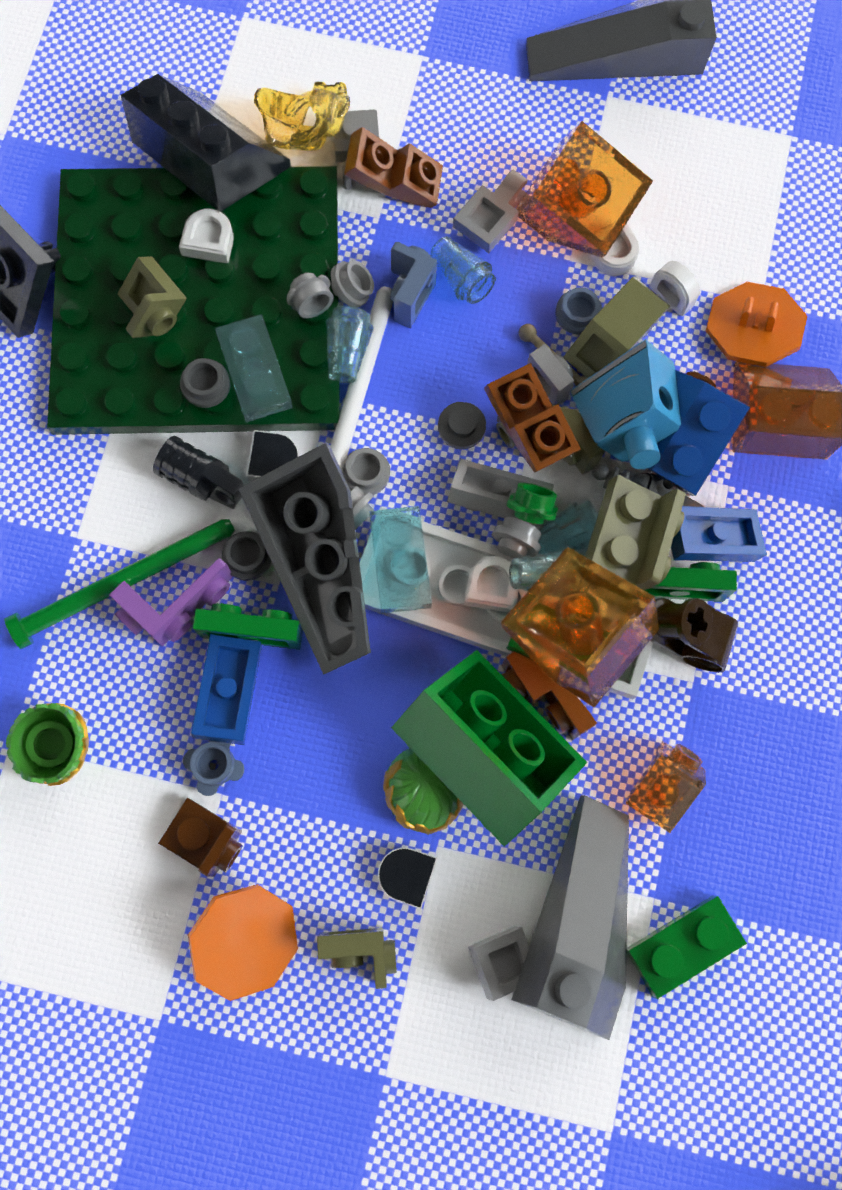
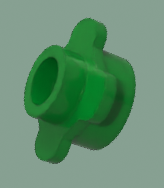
(533, 503)

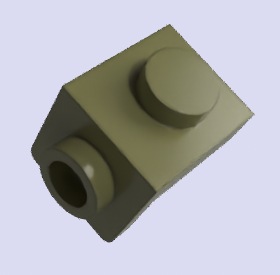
(151, 298)

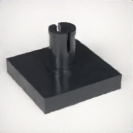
(23, 275)

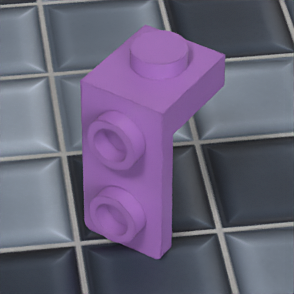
(177, 618)

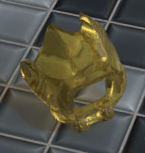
(286, 113)

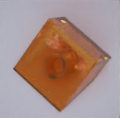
(583, 193)
(790, 411)
(583, 625)

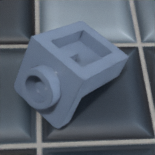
(415, 282)

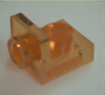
(668, 785)

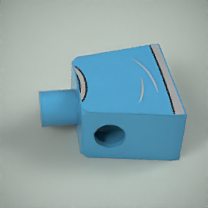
(631, 405)

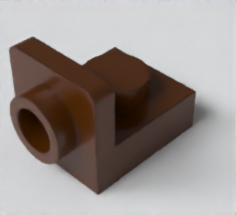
(202, 839)

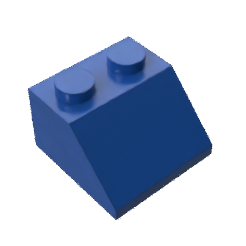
(706, 428)

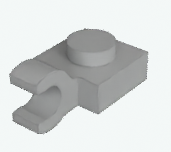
(491, 214)

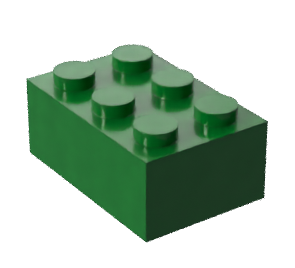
(489, 746)

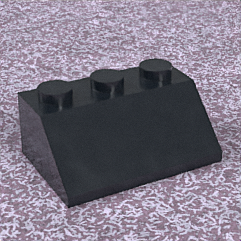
(199, 141)

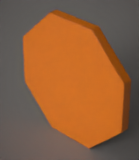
(756, 324)
(242, 942)

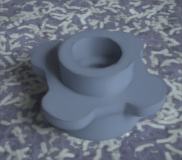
(209, 780)

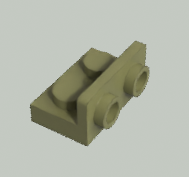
(636, 531)

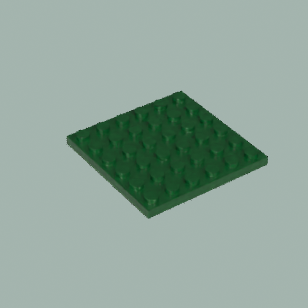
(132, 385)

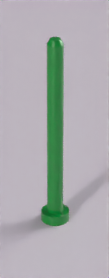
(24, 628)

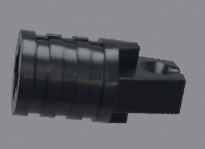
(197, 472)

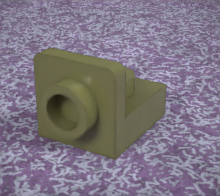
(349, 947)

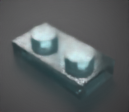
(254, 368)
(400, 559)

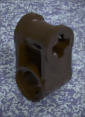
(695, 633)

